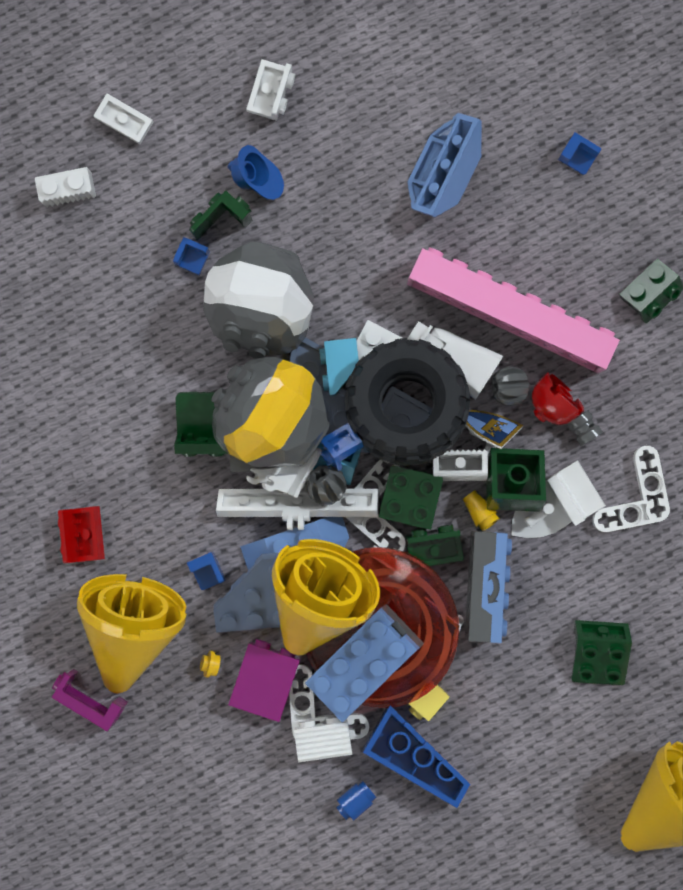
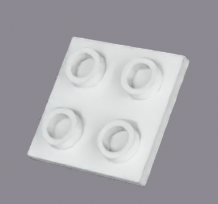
(286, 479)

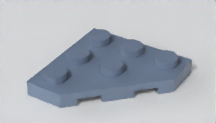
(250, 601)

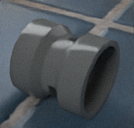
(584, 428)

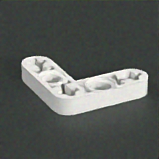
(643, 506)
(360, 522)
(309, 714)

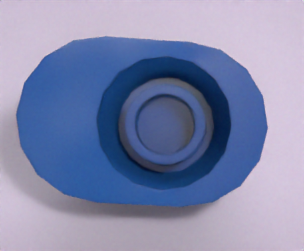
(257, 173)

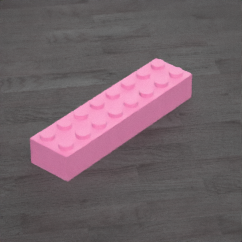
(513, 311)

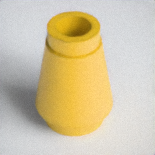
(478, 510)

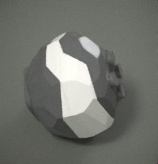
(258, 300)

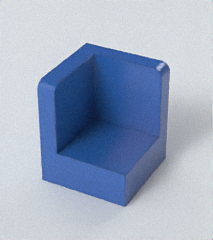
(579, 153)
(191, 256)
(206, 570)

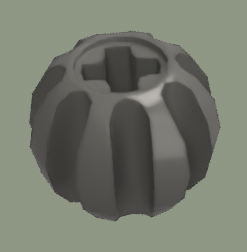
(510, 386)
(326, 485)

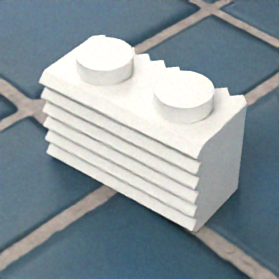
(65, 187)
(462, 465)
(322, 739)

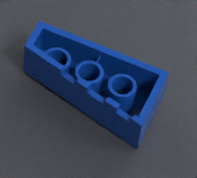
(411, 756)

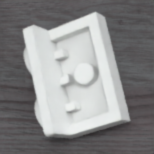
(270, 89)

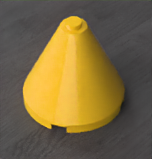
(320, 593)
(128, 625)
(658, 808)

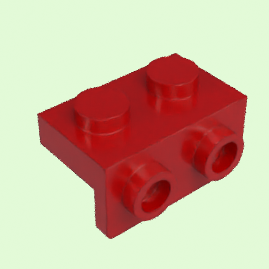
(81, 534)

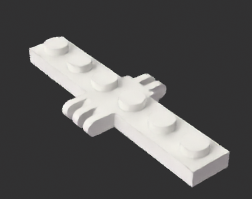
(279, 504)

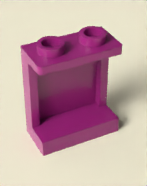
(264, 680)
(85, 705)

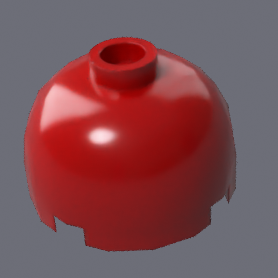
(554, 401)

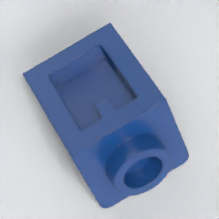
(340, 445)

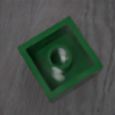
(516, 480)

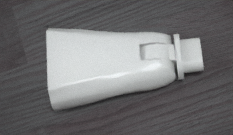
(475, 361)

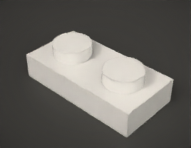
(123, 119)

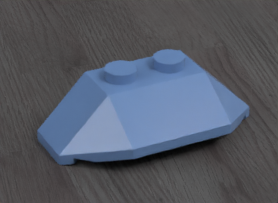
(446, 165)
(327, 529)

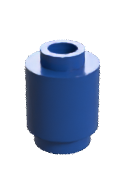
(355, 801)

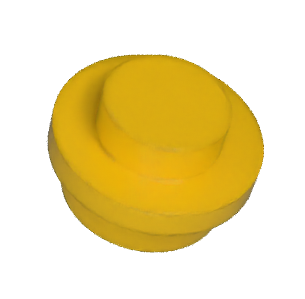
(210, 664)

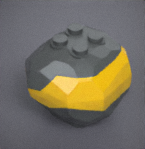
(270, 413)

